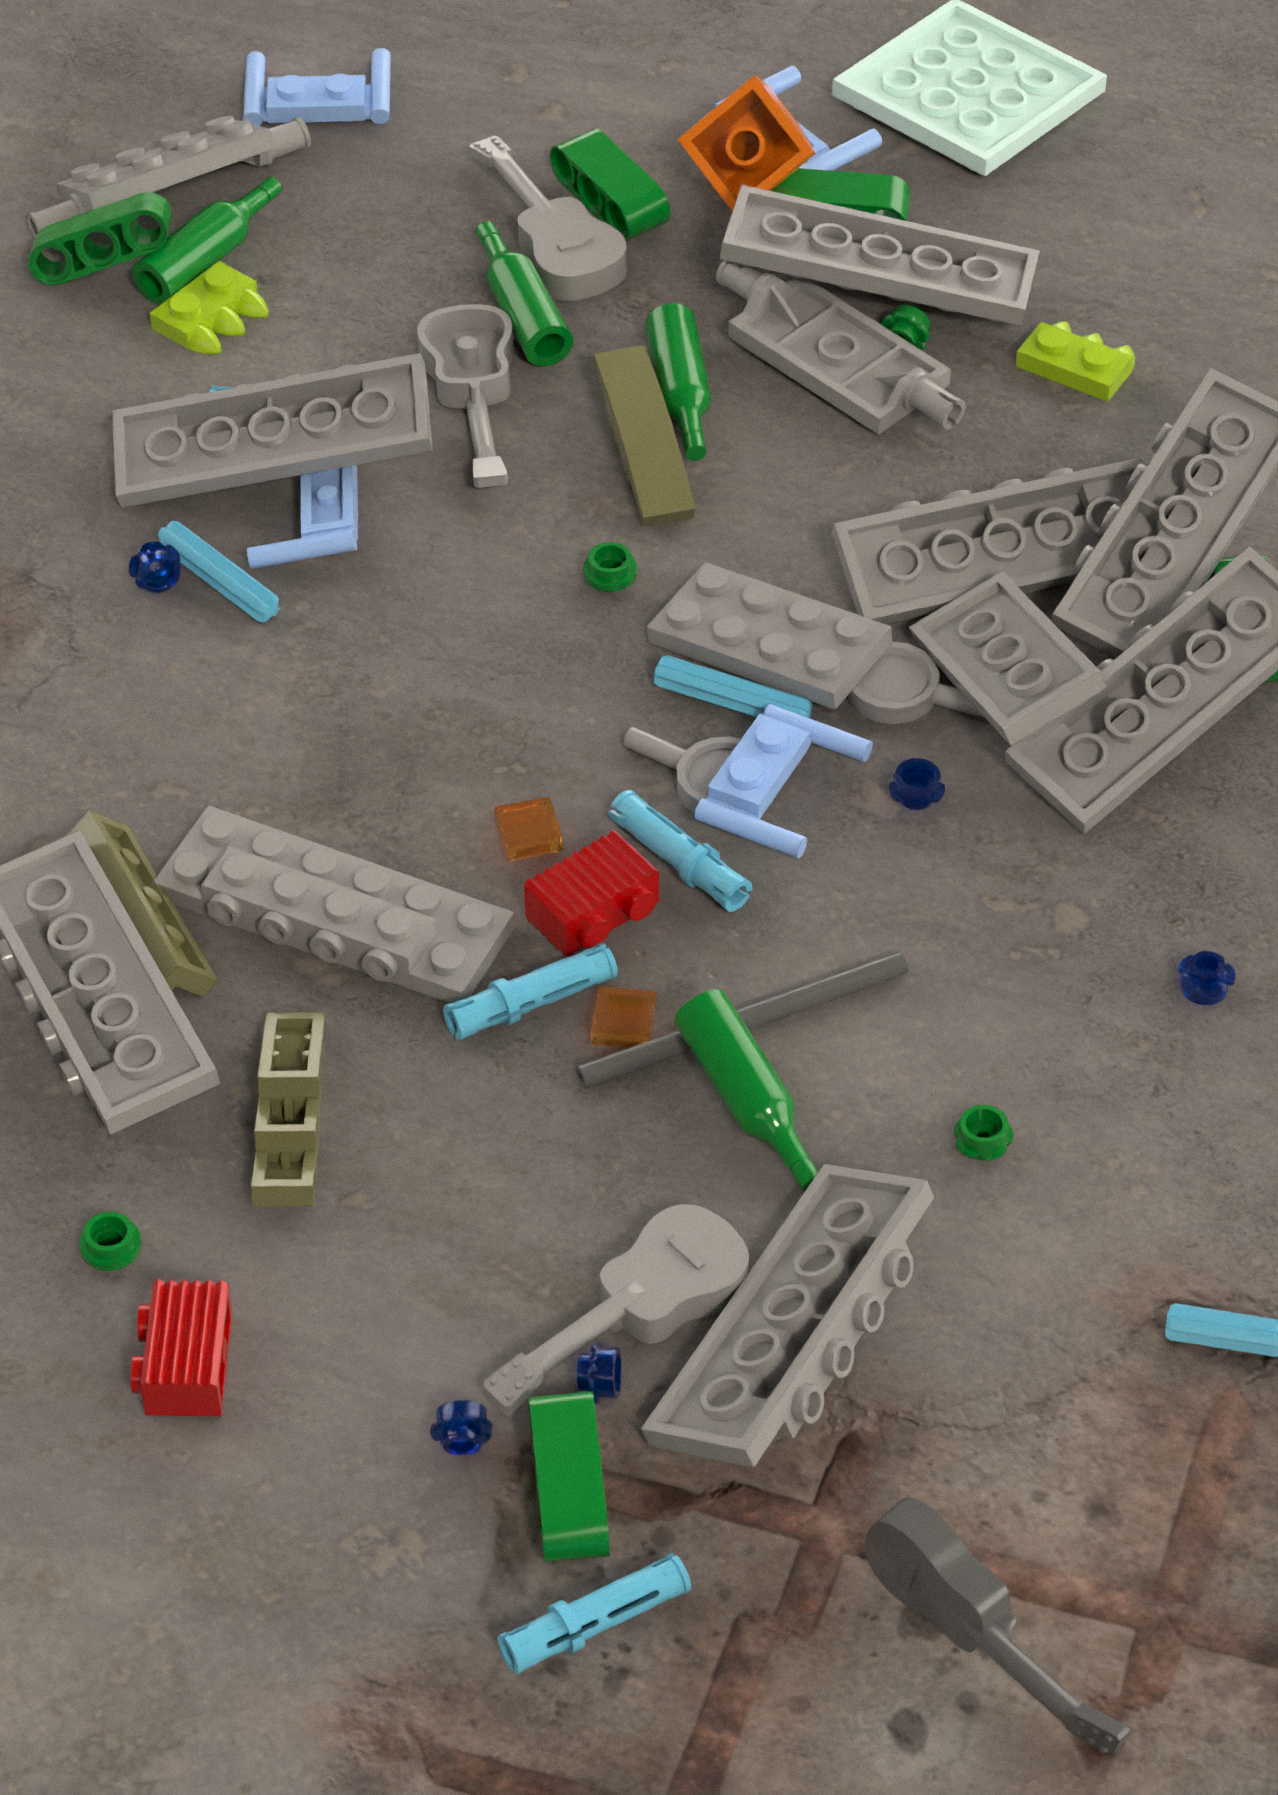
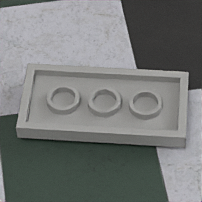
(770, 635)
(1008, 658)

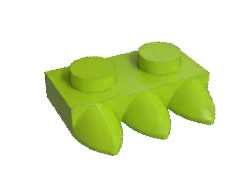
(207, 307)
(1076, 360)

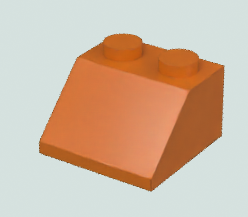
(747, 142)

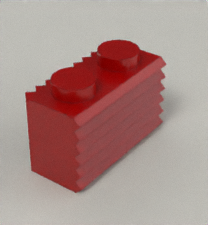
(591, 893)
(184, 1348)

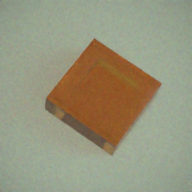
(528, 828)
(623, 1017)

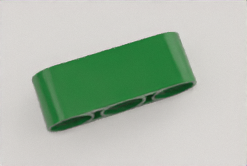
(610, 183)
(858, 191)
(85, 256)
(569, 1477)

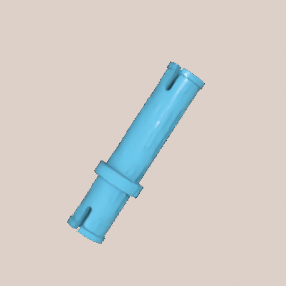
(695, 863)
(510, 999)
(572, 1623)

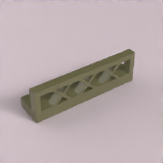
(147, 904)

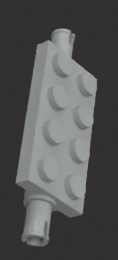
(174, 162)
(837, 351)

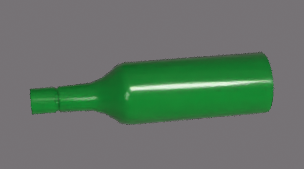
(200, 243)
(526, 300)
(680, 371)
(744, 1077)

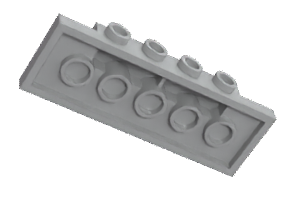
(880, 255)
(271, 430)
(1176, 515)
(936, 551)
(1158, 694)
(335, 906)
(96, 987)
(794, 1318)

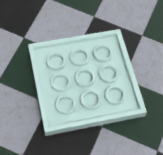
(969, 86)

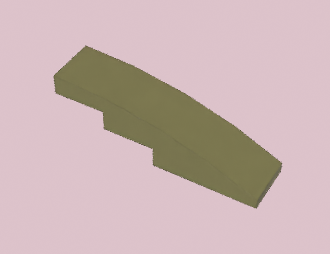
(644, 435)
(289, 1109)

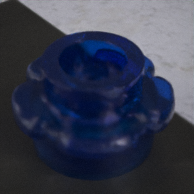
(161, 577)
(917, 784)
(1205, 977)
(600, 1371)
(461, 1427)

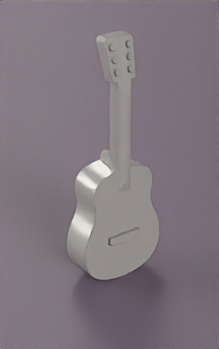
(566, 244)
(469, 359)
(674, 1273)

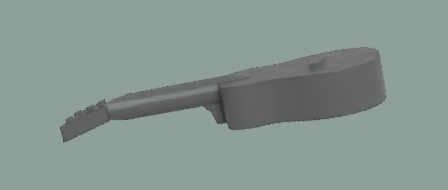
(940, 1579)

